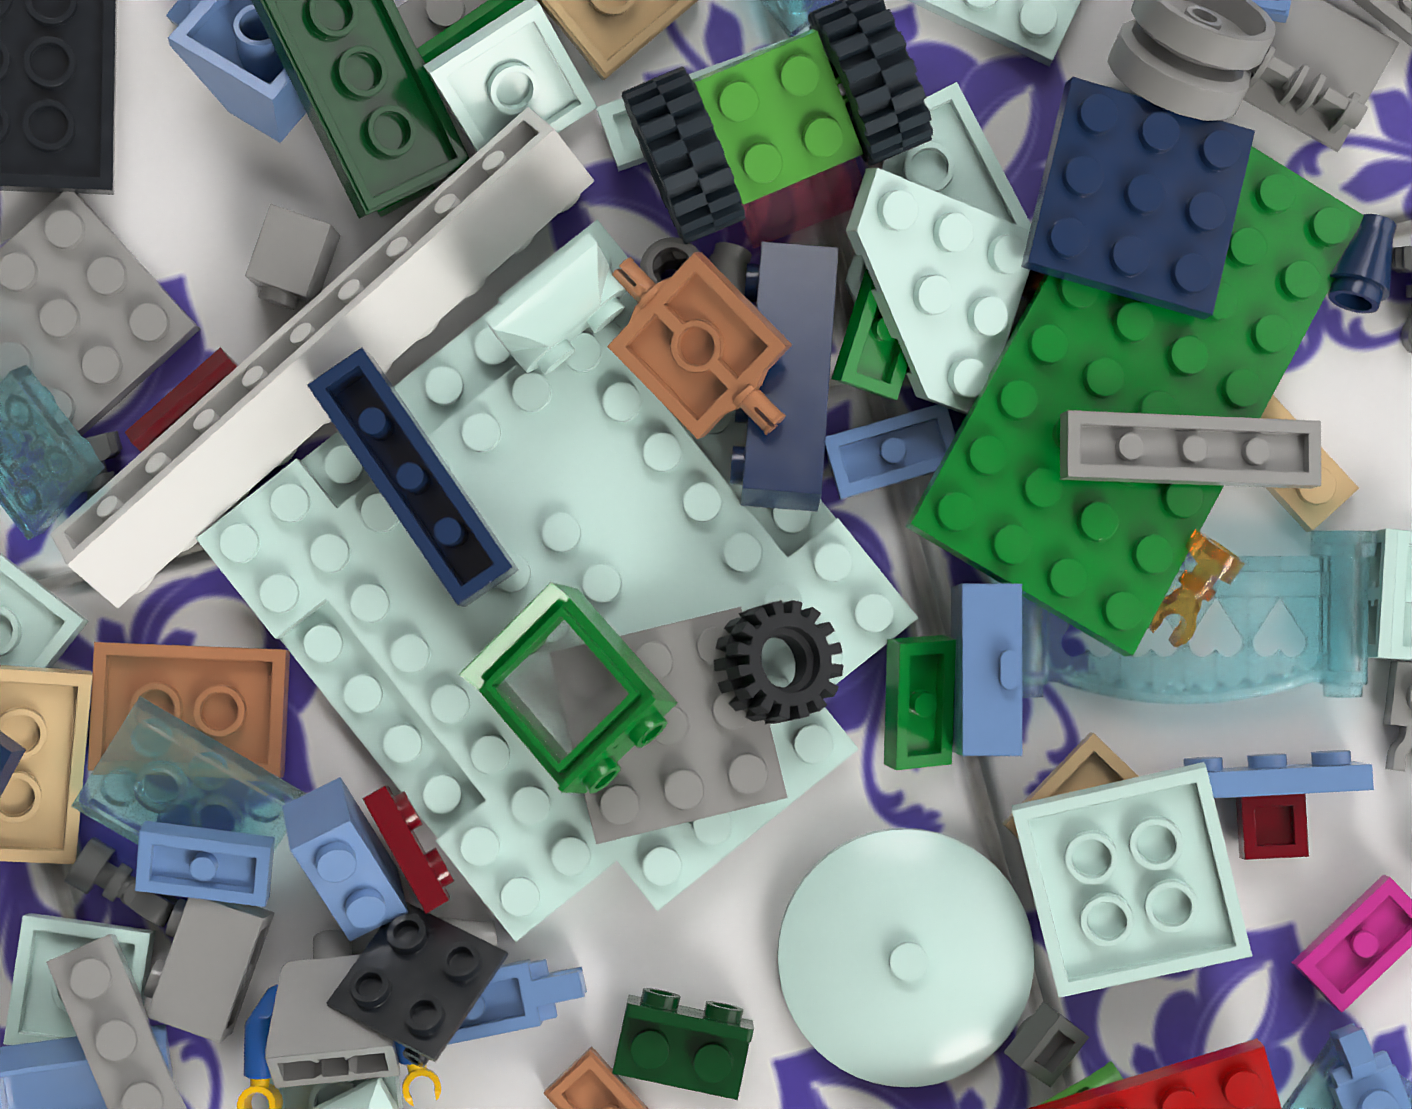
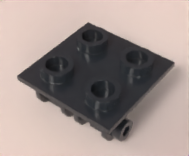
(418, 982)

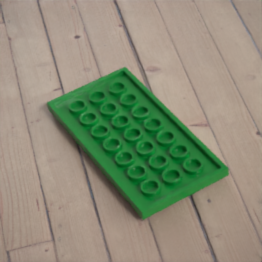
(1111, 548)

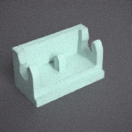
(1390, 596)

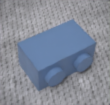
(344, 859)

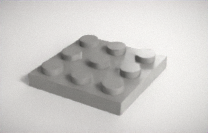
(83, 311)
(706, 755)

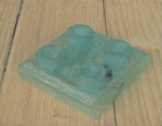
(40, 454)

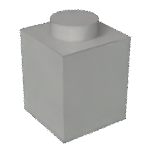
(291, 257)

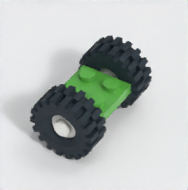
(779, 115)

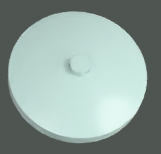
(905, 957)

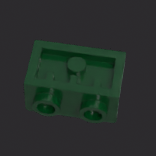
(683, 1044)

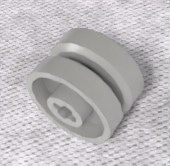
(1192, 53)

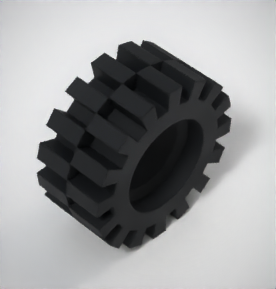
(810, 653)

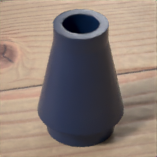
(1365, 267)

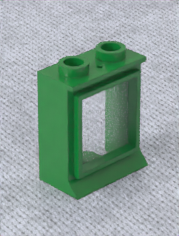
(570, 689)

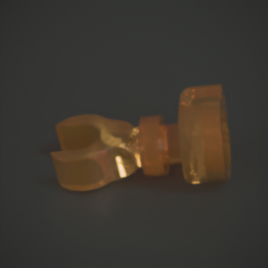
(1213, 563)

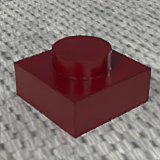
(1272, 826)

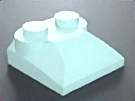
(558, 306)

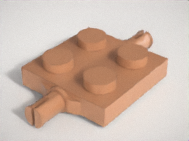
(699, 345)

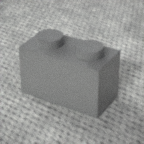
(207, 966)

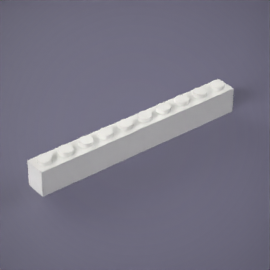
(264, 404)

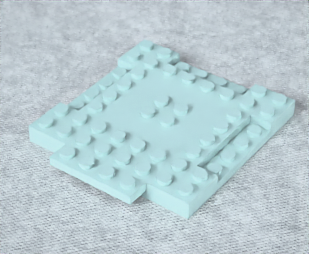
(583, 492)

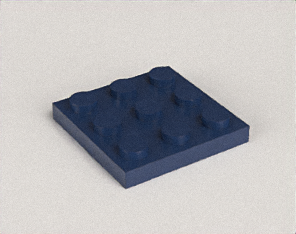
(1138, 199)

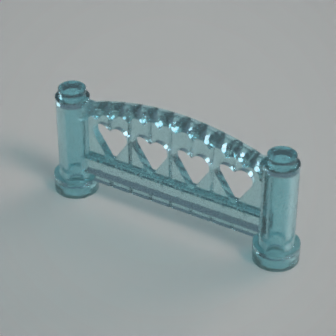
(1320, 591)

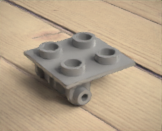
(1320, 71)

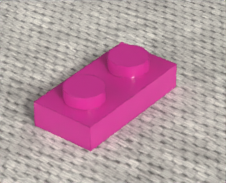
(1359, 944)

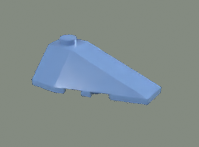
(239, 65)

